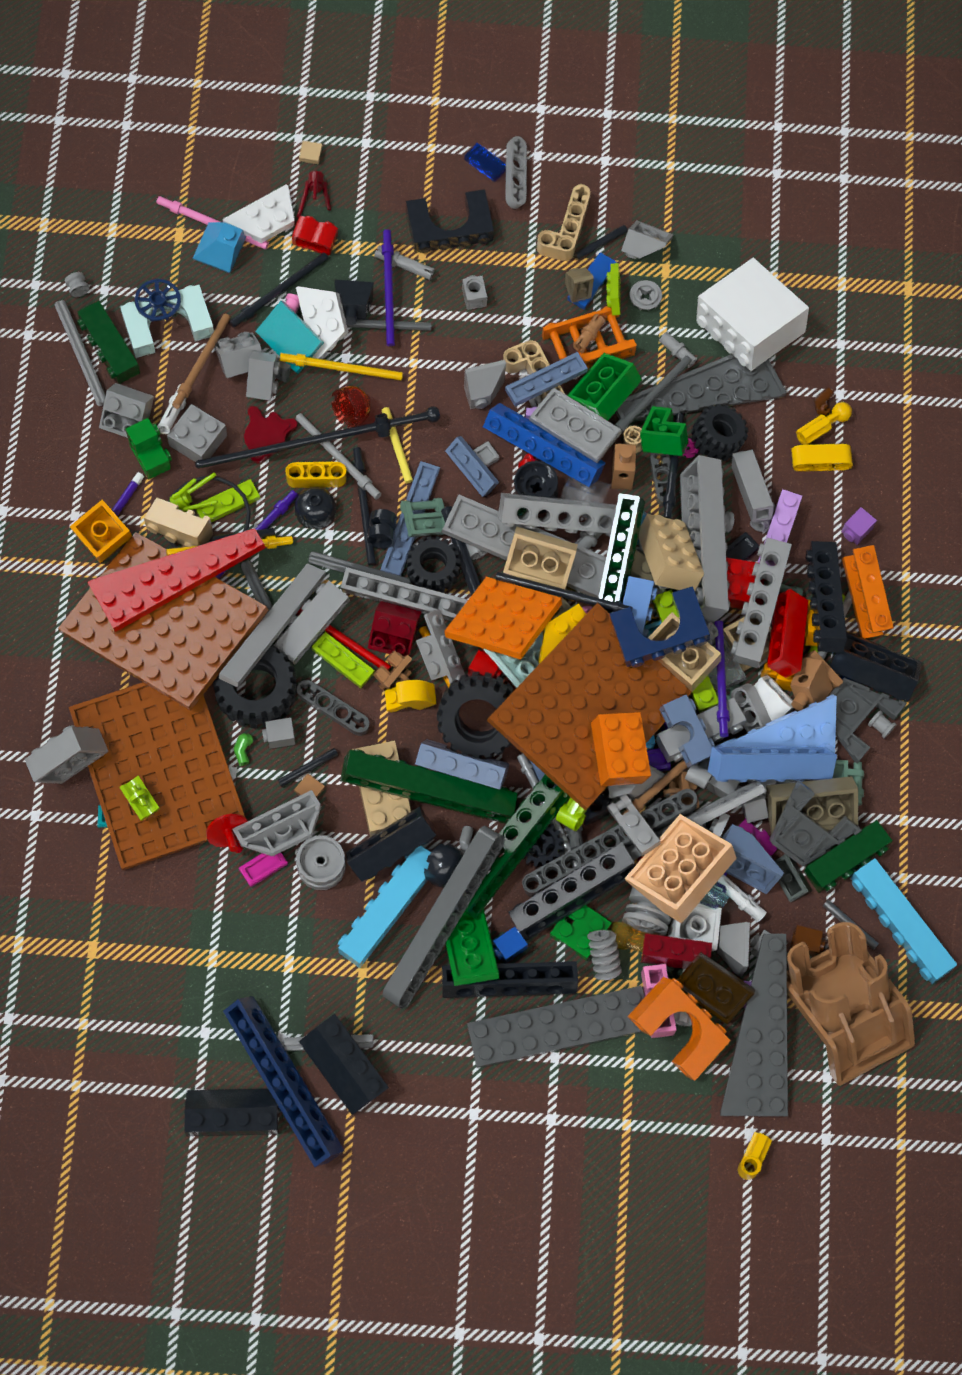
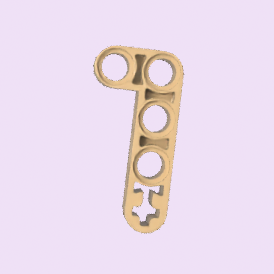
(571, 222)
(527, 361)

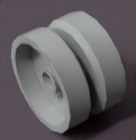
(320, 875)

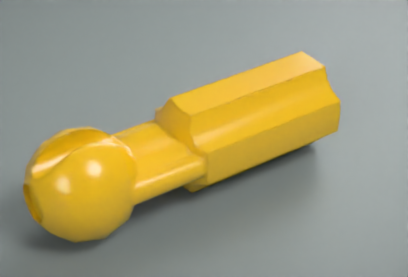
(821, 425)

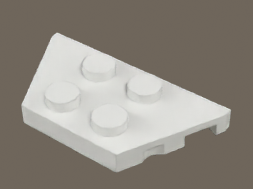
(265, 216)
(324, 315)

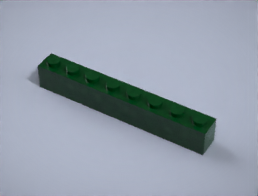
(427, 786)

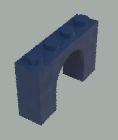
(638, 648)

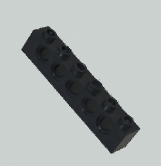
(826, 596)
(570, 902)
(518, 980)

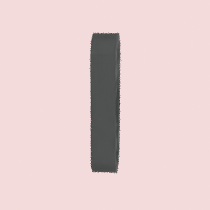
(655, 469)

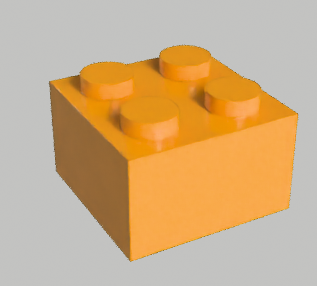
(101, 531)

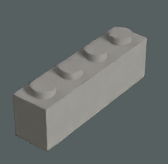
(312, 622)
(676, 736)

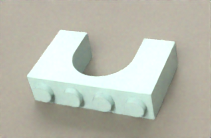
(191, 307)

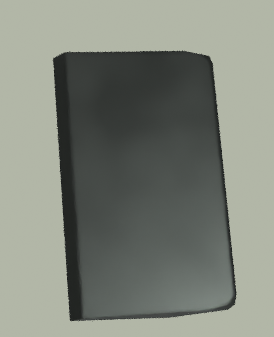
(793, 880)

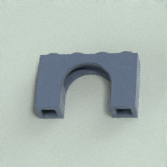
(439, 758)

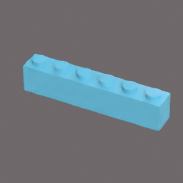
(386, 909)
(903, 921)

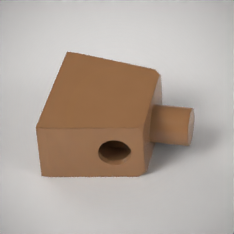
(623, 462)
(810, 684)

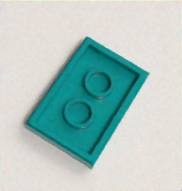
(289, 334)

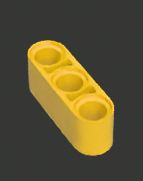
(822, 457)
(325, 480)

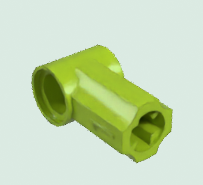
(571, 815)

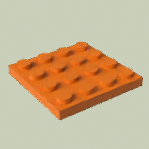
(503, 617)

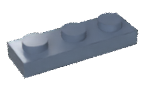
(472, 466)

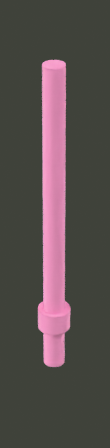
(177, 207)

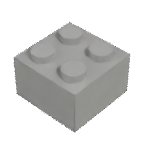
(197, 434)

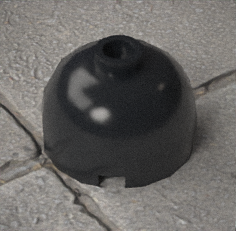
(315, 508)
(442, 864)

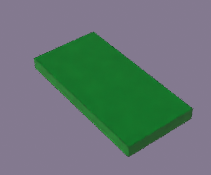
(471, 951)

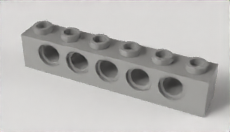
(513, 502)
(777, 552)
(400, 593)

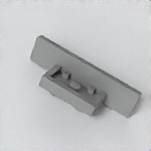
(438, 650)

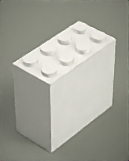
(752, 314)

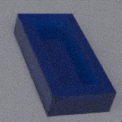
(485, 162)

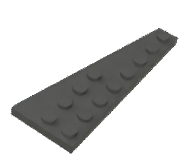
(759, 1065)

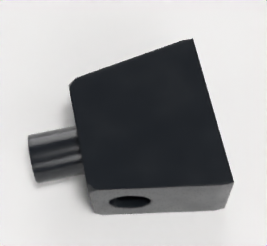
(355, 299)

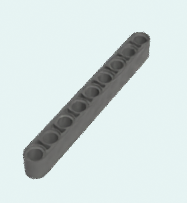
(616, 834)
(443, 917)

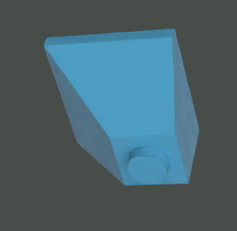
(220, 246)

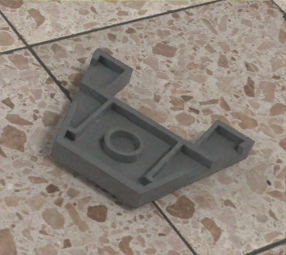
(852, 708)
(802, 836)

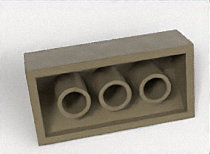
(828, 806)

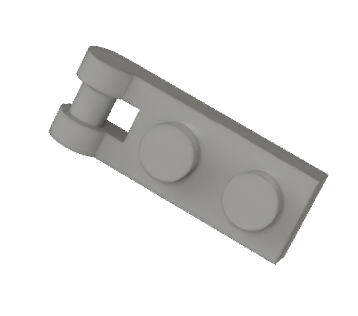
(634, 825)

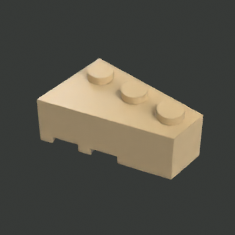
(178, 525)

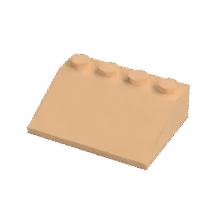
(682, 868)

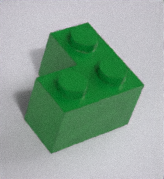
(662, 434)
(146, 446)

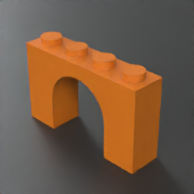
(706, 1037)

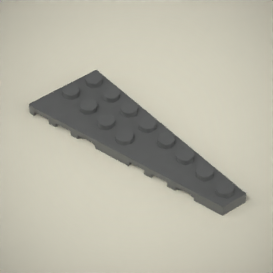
(712, 384)

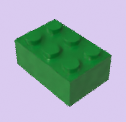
(606, 385)

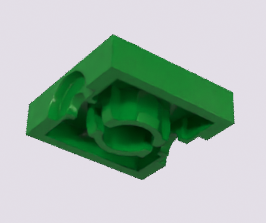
(576, 934)

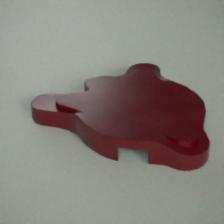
(266, 431)

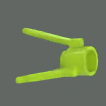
(183, 499)

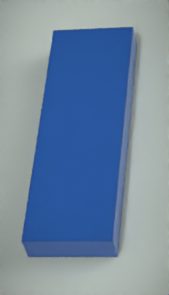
(599, 270)

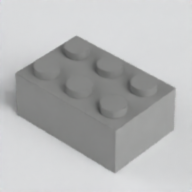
(66, 754)

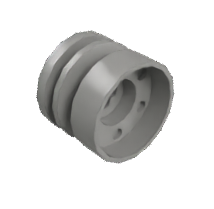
(645, 915)

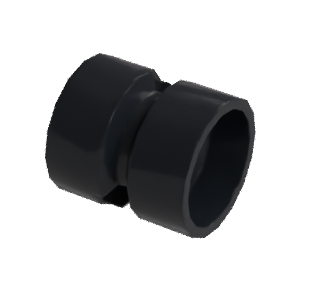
(381, 528)

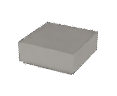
(487, 454)

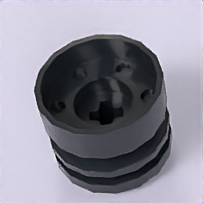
(536, 476)

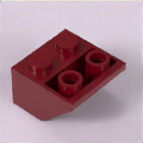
(394, 629)

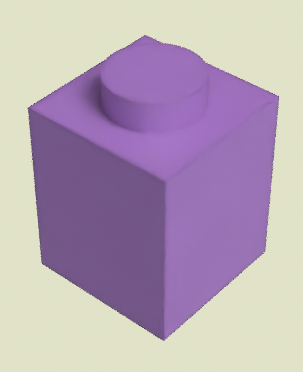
(858, 526)

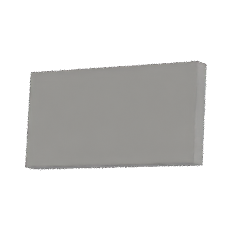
(575, 425)

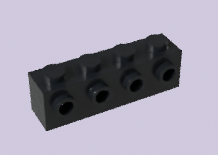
(390, 844)

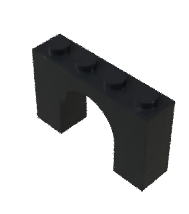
(429, 237)

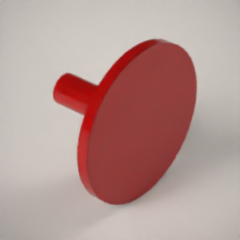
(221, 832)

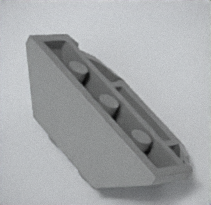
(281, 826)

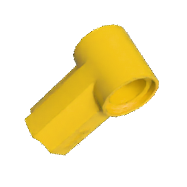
(754, 1154)

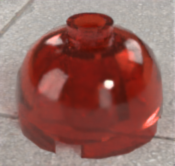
(351, 405)

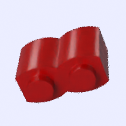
(314, 235)

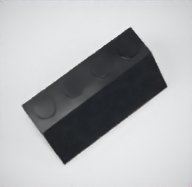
(877, 667)
(343, 1064)
(230, 1112)

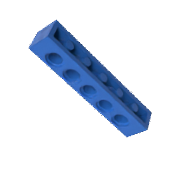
(542, 444)

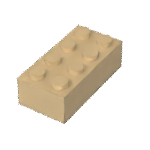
(670, 552)
(380, 807)

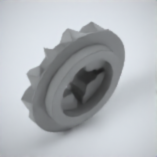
(645, 287)

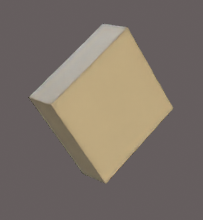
(310, 152)

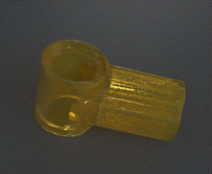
(628, 937)

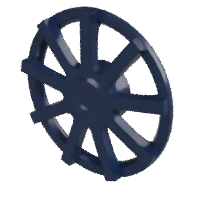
(158, 300)

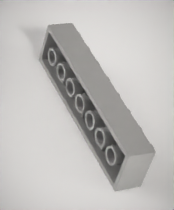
(704, 519)

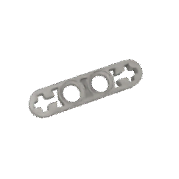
(520, 156)

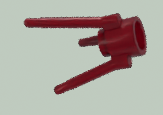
(315, 184)

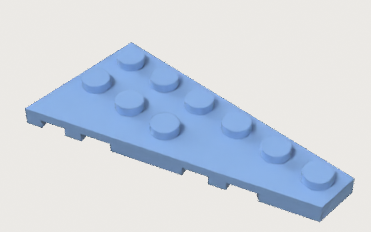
(806, 728)

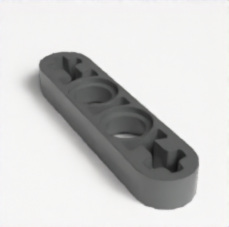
(331, 709)

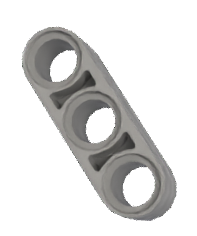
(751, 703)

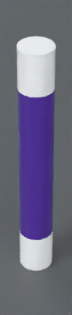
(127, 493)

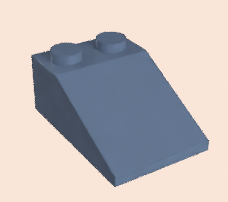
(752, 863)

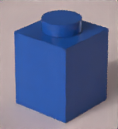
(509, 945)

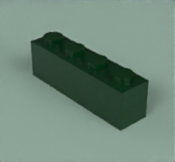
(108, 342)
(848, 856)

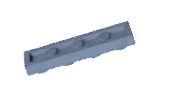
(546, 379)

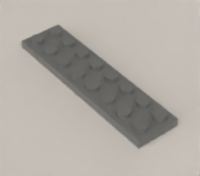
(554, 1027)

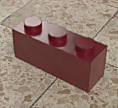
(672, 950)

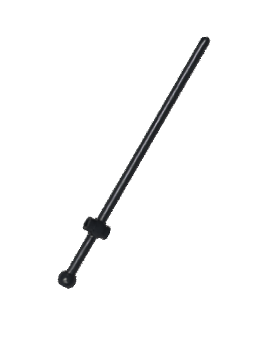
(381, 425)

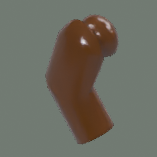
(821, 402)

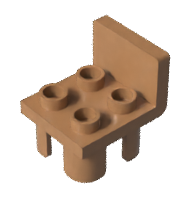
(850, 1003)

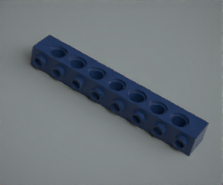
(283, 1081)

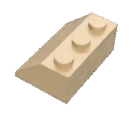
(540, 558)

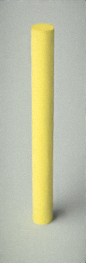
(399, 450)

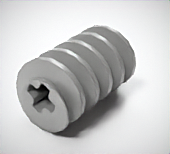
(605, 954)

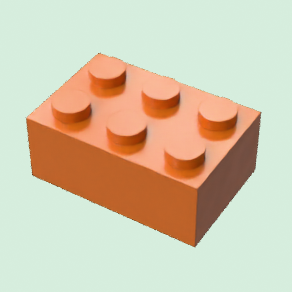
(620, 749)

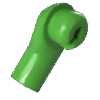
(240, 746)

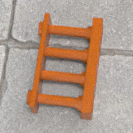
(620, 350)
(867, 592)

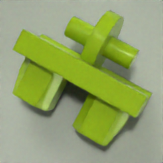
(139, 798)

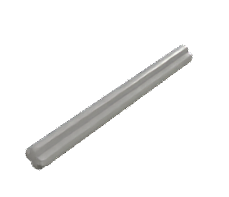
(80, 352)

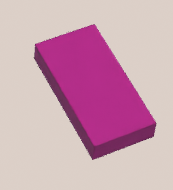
(262, 867)

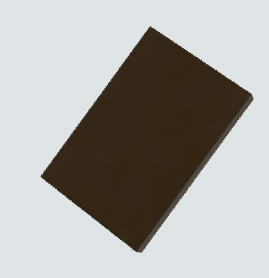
(715, 988)

